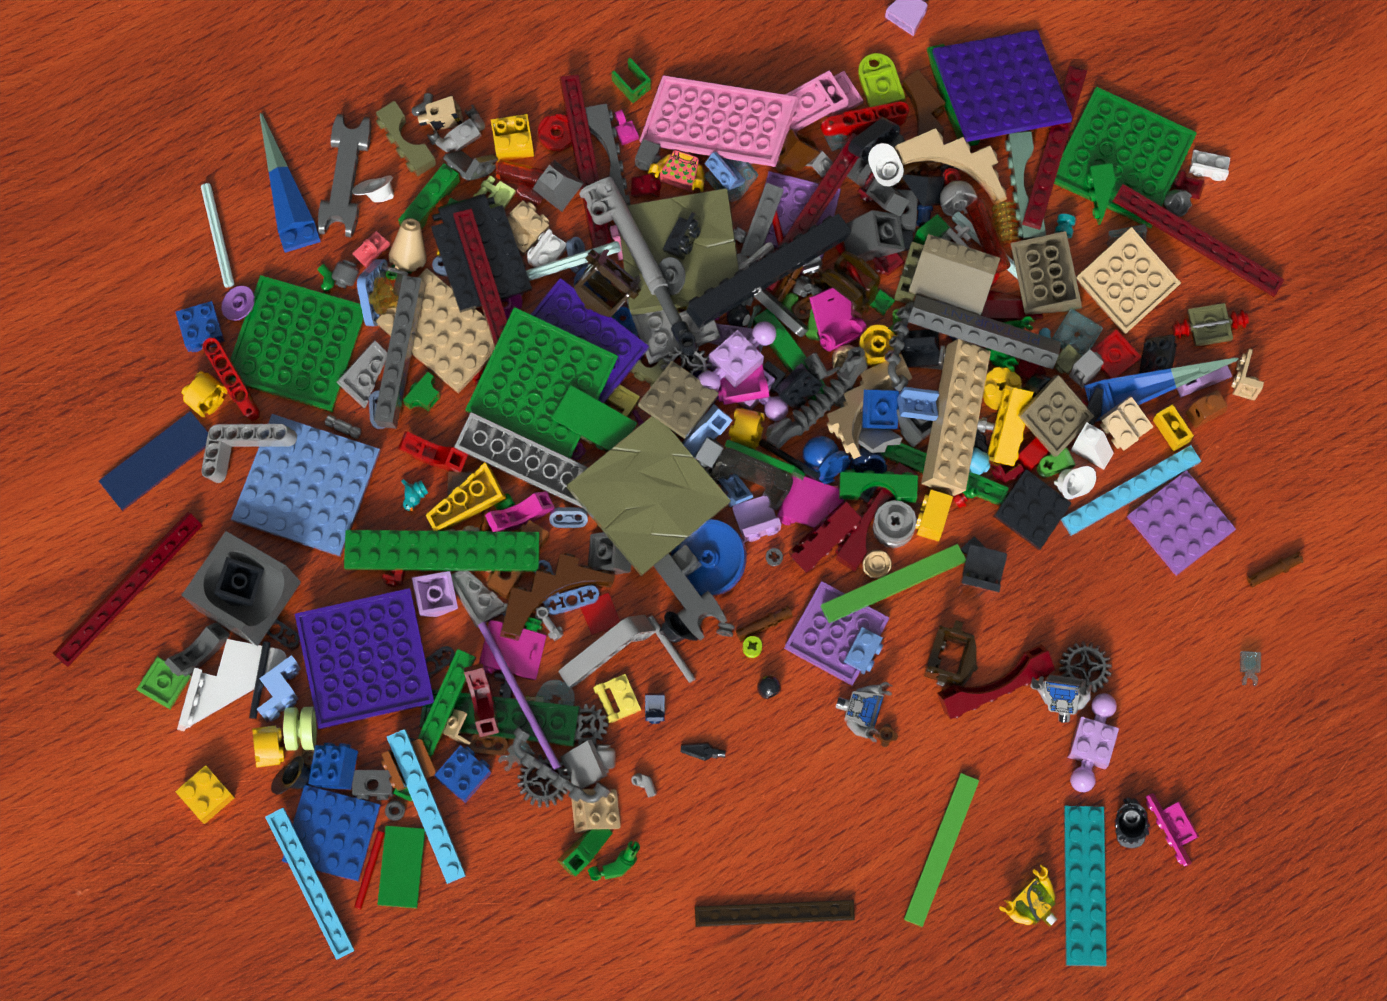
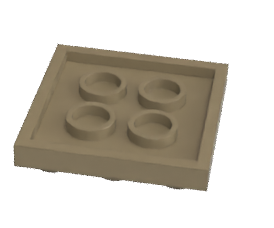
(678, 399)
(1055, 415)

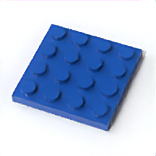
(335, 831)

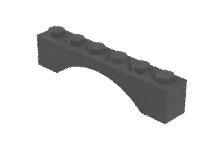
(600, 126)

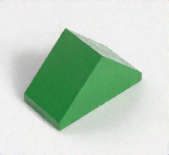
(935, 227)

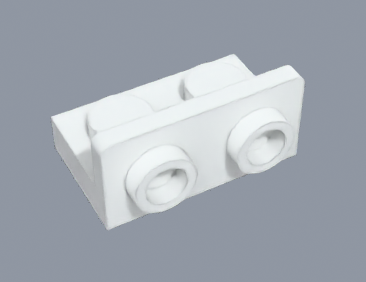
(1209, 165)
(547, 249)

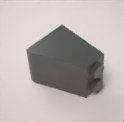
(875, 235)

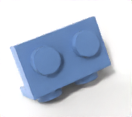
(724, 171)
(918, 403)
(863, 650)

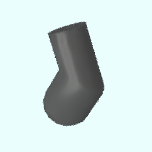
(420, 108)

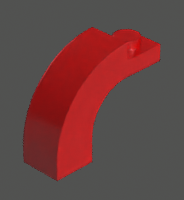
(435, 455)

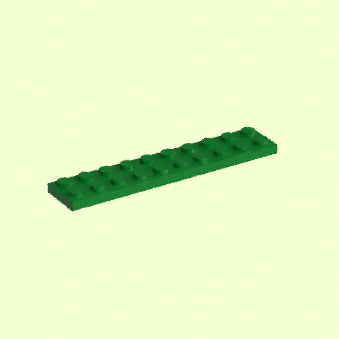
(441, 550)

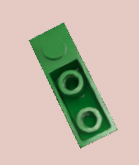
(1101, 183)
(584, 850)

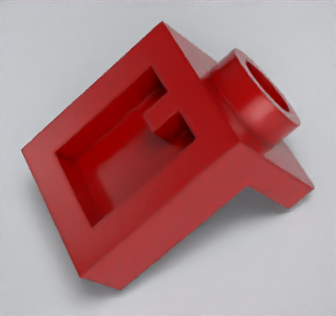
(395, 580)

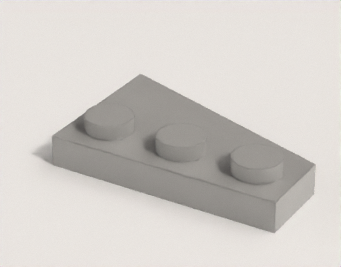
(362, 374)
(476, 598)

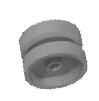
(902, 532)

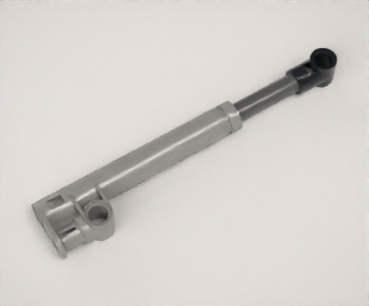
(609, 200)

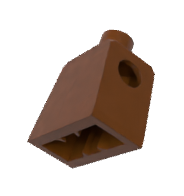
(796, 152)

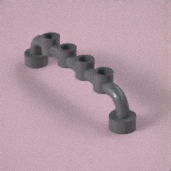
(897, 344)
(545, 771)

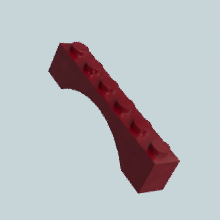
(854, 549)
(959, 699)

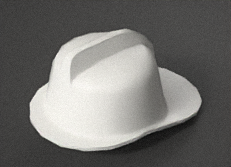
(885, 164)
(376, 189)
(1076, 481)

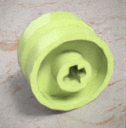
(298, 727)

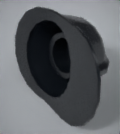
(675, 629)
(293, 776)

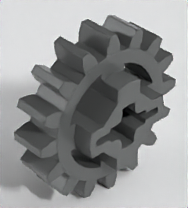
(592, 731)

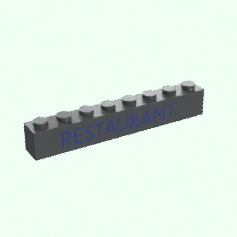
(984, 332)
(399, 352)

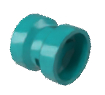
(1065, 223)

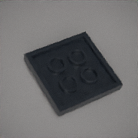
(1032, 509)

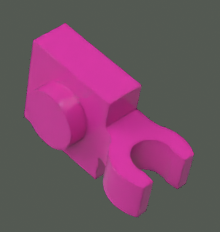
(625, 131)

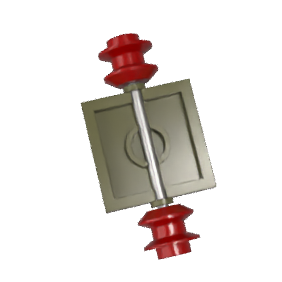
(1210, 324)

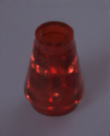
(527, 194)

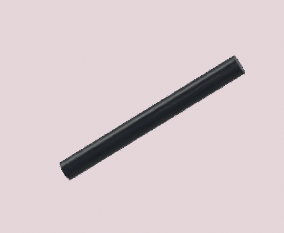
(788, 458)
(258, 684)

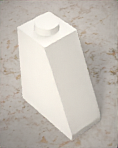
(1093, 446)

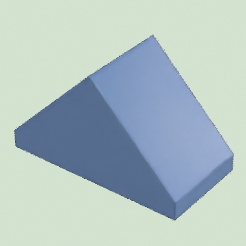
(735, 490)

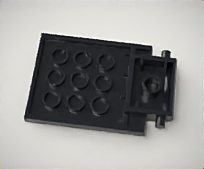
(499, 248)

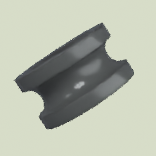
(778, 553)
(725, 629)

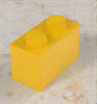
(1173, 427)

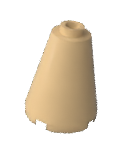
(408, 247)

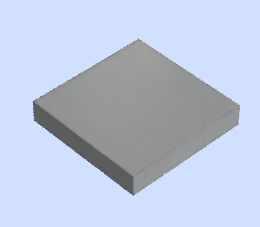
(584, 765)

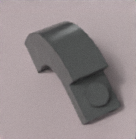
(199, 651)

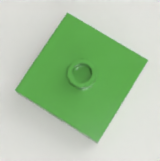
(162, 684)

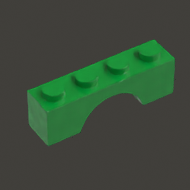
(438, 187)
(901, 486)

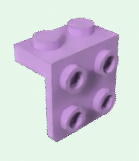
(756, 519)

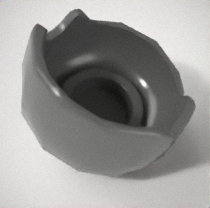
(1178, 202)

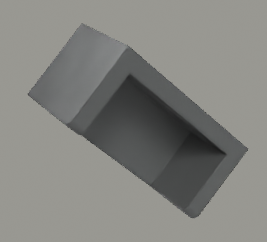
(888, 197)

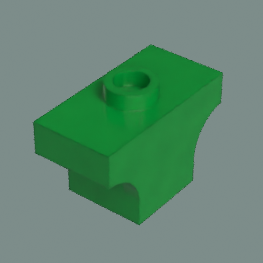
(422, 394)

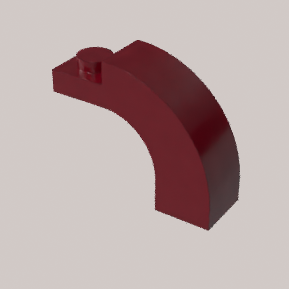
(483, 700)

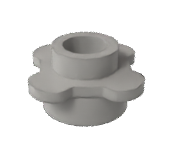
(740, 234)

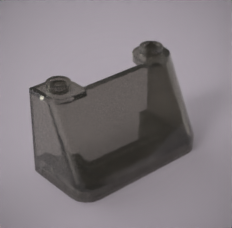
(776, 481)

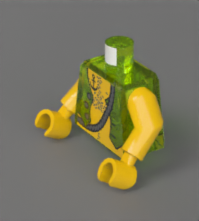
(1033, 902)

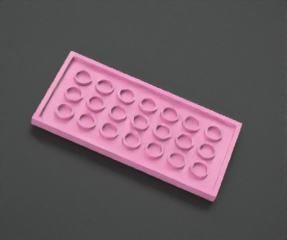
(719, 119)

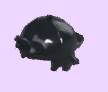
(1131, 824)

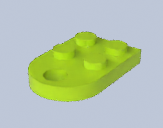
(880, 83)

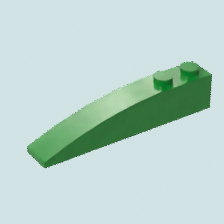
(944, 95)
(784, 345)

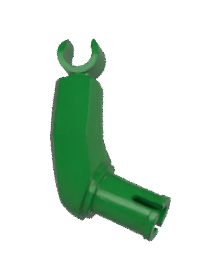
(623, 863)

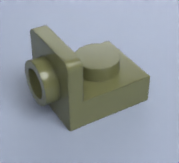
(1066, 360)

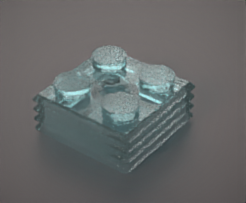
(1074, 323)

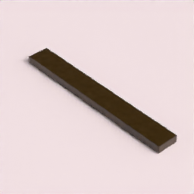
(774, 913)

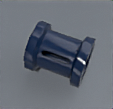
(924, 214)

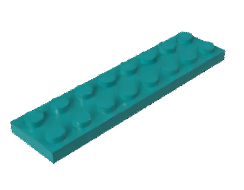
(1084, 886)

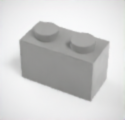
(1086, 368)

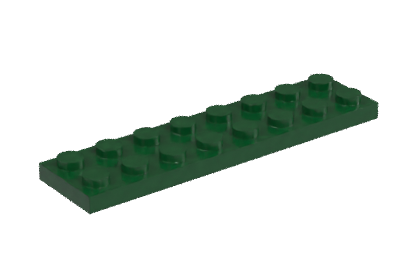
(556, 720)

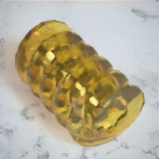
(1002, 222)

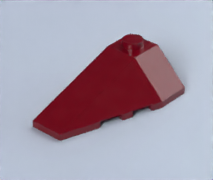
(1006, 308)

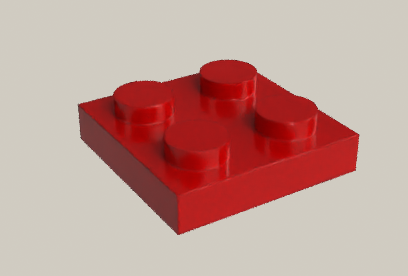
(1116, 355)

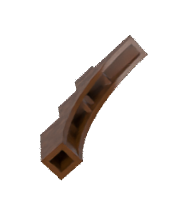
(927, 107)
(567, 575)

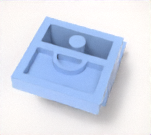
(281, 692)

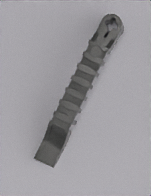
(851, 369)

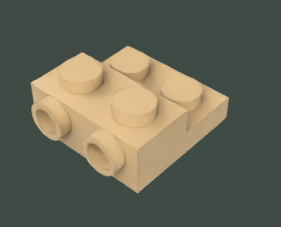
(527, 226)
(1125, 423)

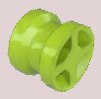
(752, 650)

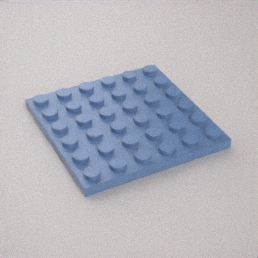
(307, 488)

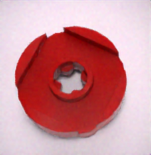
(546, 136)

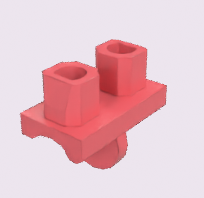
(371, 249)

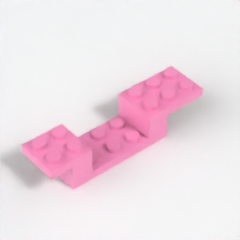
(823, 97)

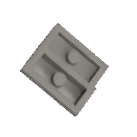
(877, 439)

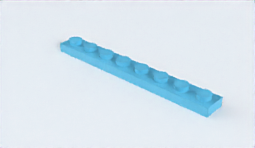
(1130, 490)
(426, 806)
(310, 883)

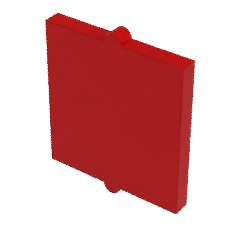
(600, 615)

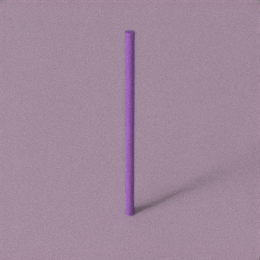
(519, 695)

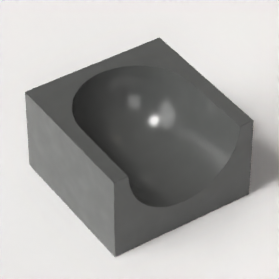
(272, 595)

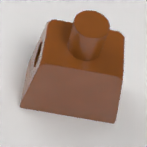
(1208, 407)

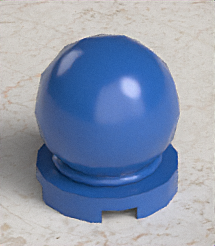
(824, 457)

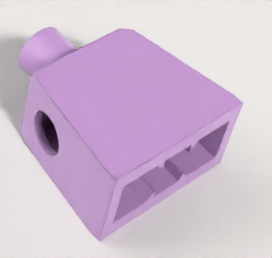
(907, 14)

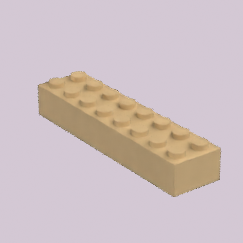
(958, 416)

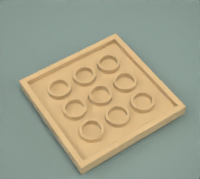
(1127, 280)

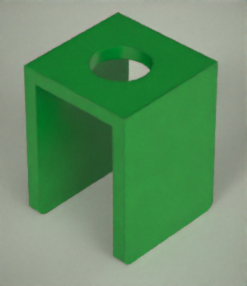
(633, 95)

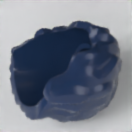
(868, 462)

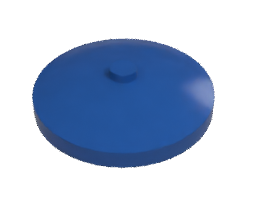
(721, 556)

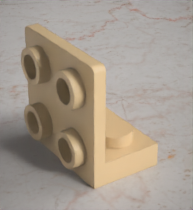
(1246, 386)
(597, 815)

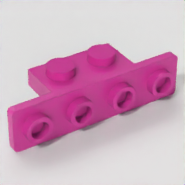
(1176, 826)

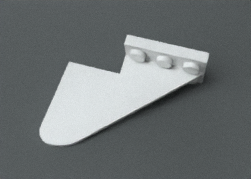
(234, 679)

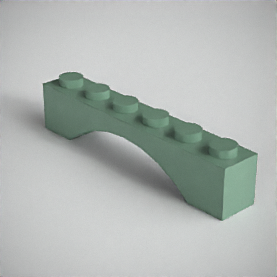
(1020, 150)

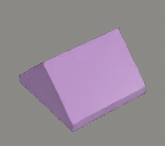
(435, 594)

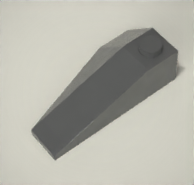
(914, 429)

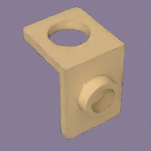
(454, 725)

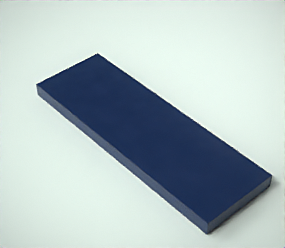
(155, 461)

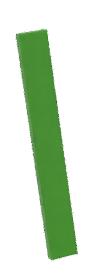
(893, 583)
(941, 850)

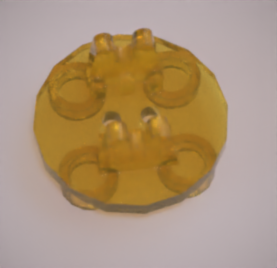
(382, 295)

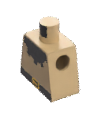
(442, 114)

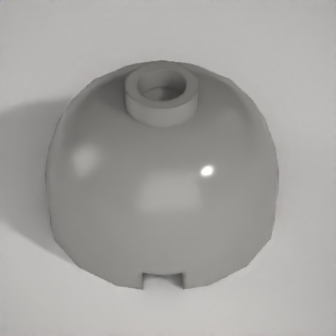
(957, 197)

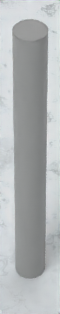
(672, 651)

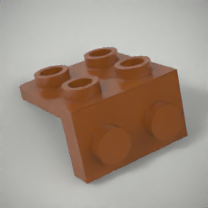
(390, 763)

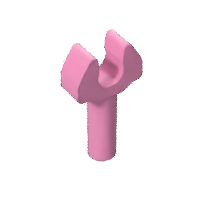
(616, 236)

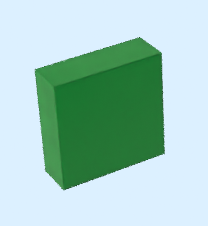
(882, 302)

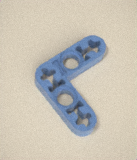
(365, 286)
(556, 598)

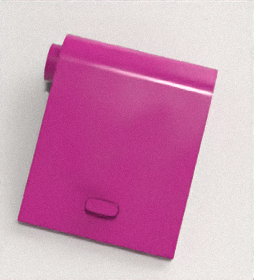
(834, 319)
(751, 388)
(808, 502)
(514, 652)

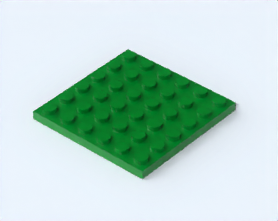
(1137, 142)
(297, 343)
(532, 374)

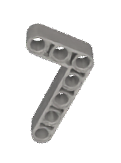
(225, 436)
(627, 631)

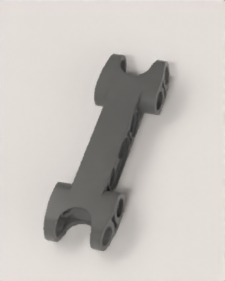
(349, 145)
(695, 606)

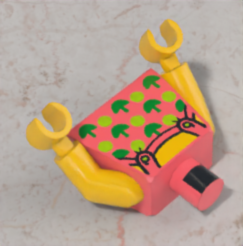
(680, 171)

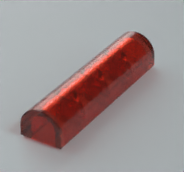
(518, 173)
(987, 233)

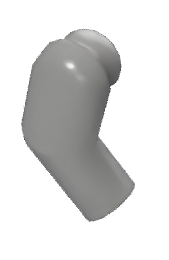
(644, 782)

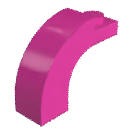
(514, 517)

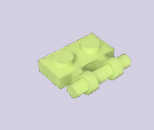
(501, 193)

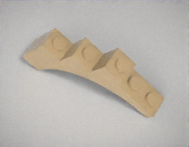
(957, 154)
(848, 420)

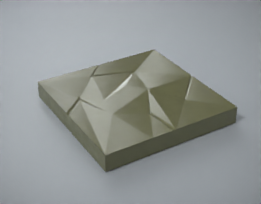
(712, 253)
(648, 494)

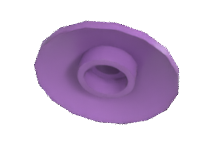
(238, 303)

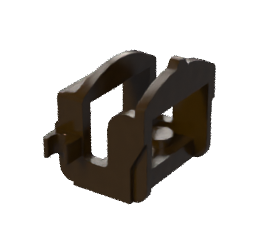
(615, 274)
(859, 296)
(968, 660)

